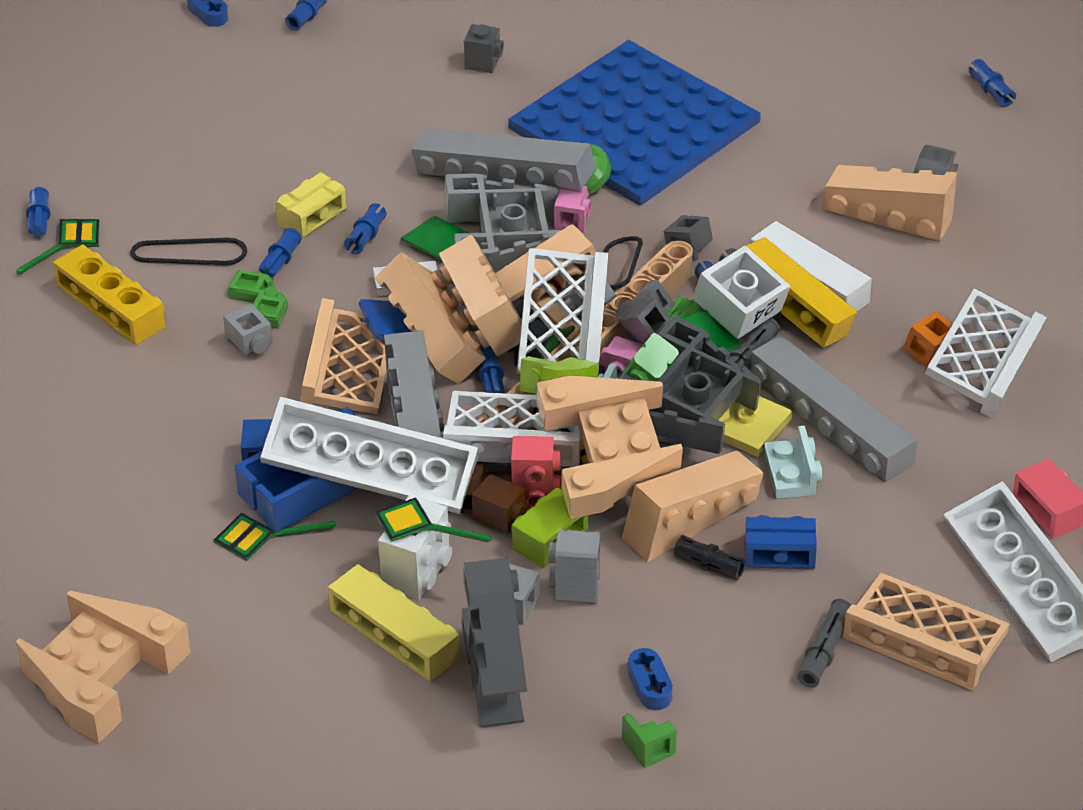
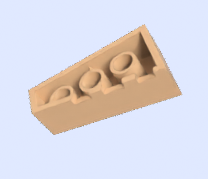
(894, 199)
(568, 240)
(482, 294)
(434, 309)
(688, 502)

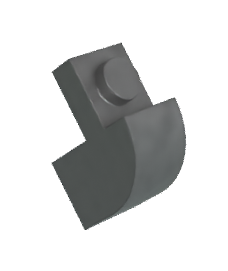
(936, 160)
(646, 312)

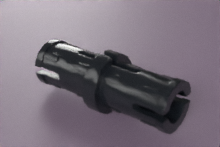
(709, 557)

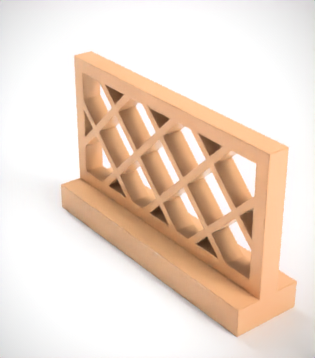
(320, 360)
(917, 645)

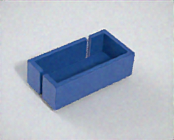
(284, 494)

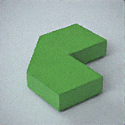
(260, 290)

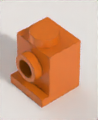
(927, 337)

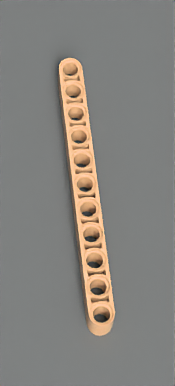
(670, 266)

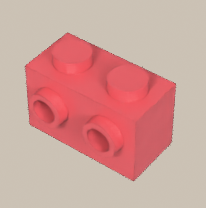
(534, 466)

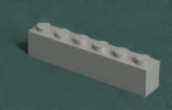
(500, 156)
(834, 408)

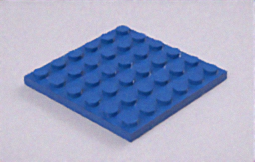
(642, 114)

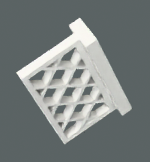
(591, 308)
(1004, 369)
(496, 443)

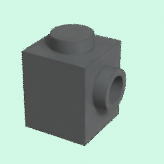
(482, 48)

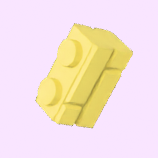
(311, 204)

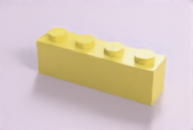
(394, 622)

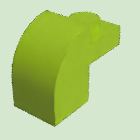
(539, 370)

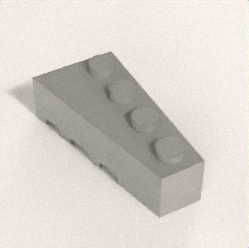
(412, 384)

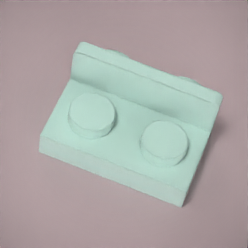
(793, 466)

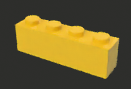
(808, 301)

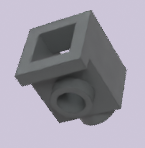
(690, 229)

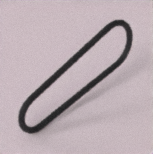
(189, 261)
(634, 261)

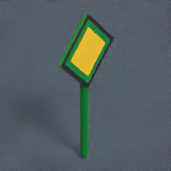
(409, 518)

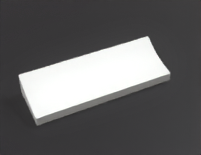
(368, 454)
(1022, 568)

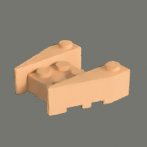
(615, 435)
(96, 653)

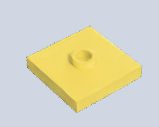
(750, 428)

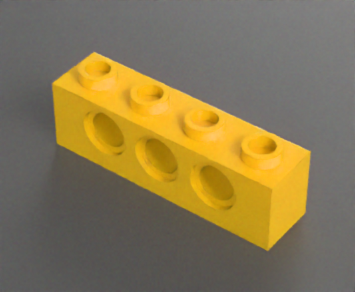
(109, 294)

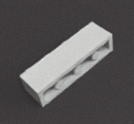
(834, 273)

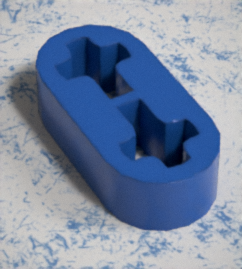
(210, 12)
(643, 680)

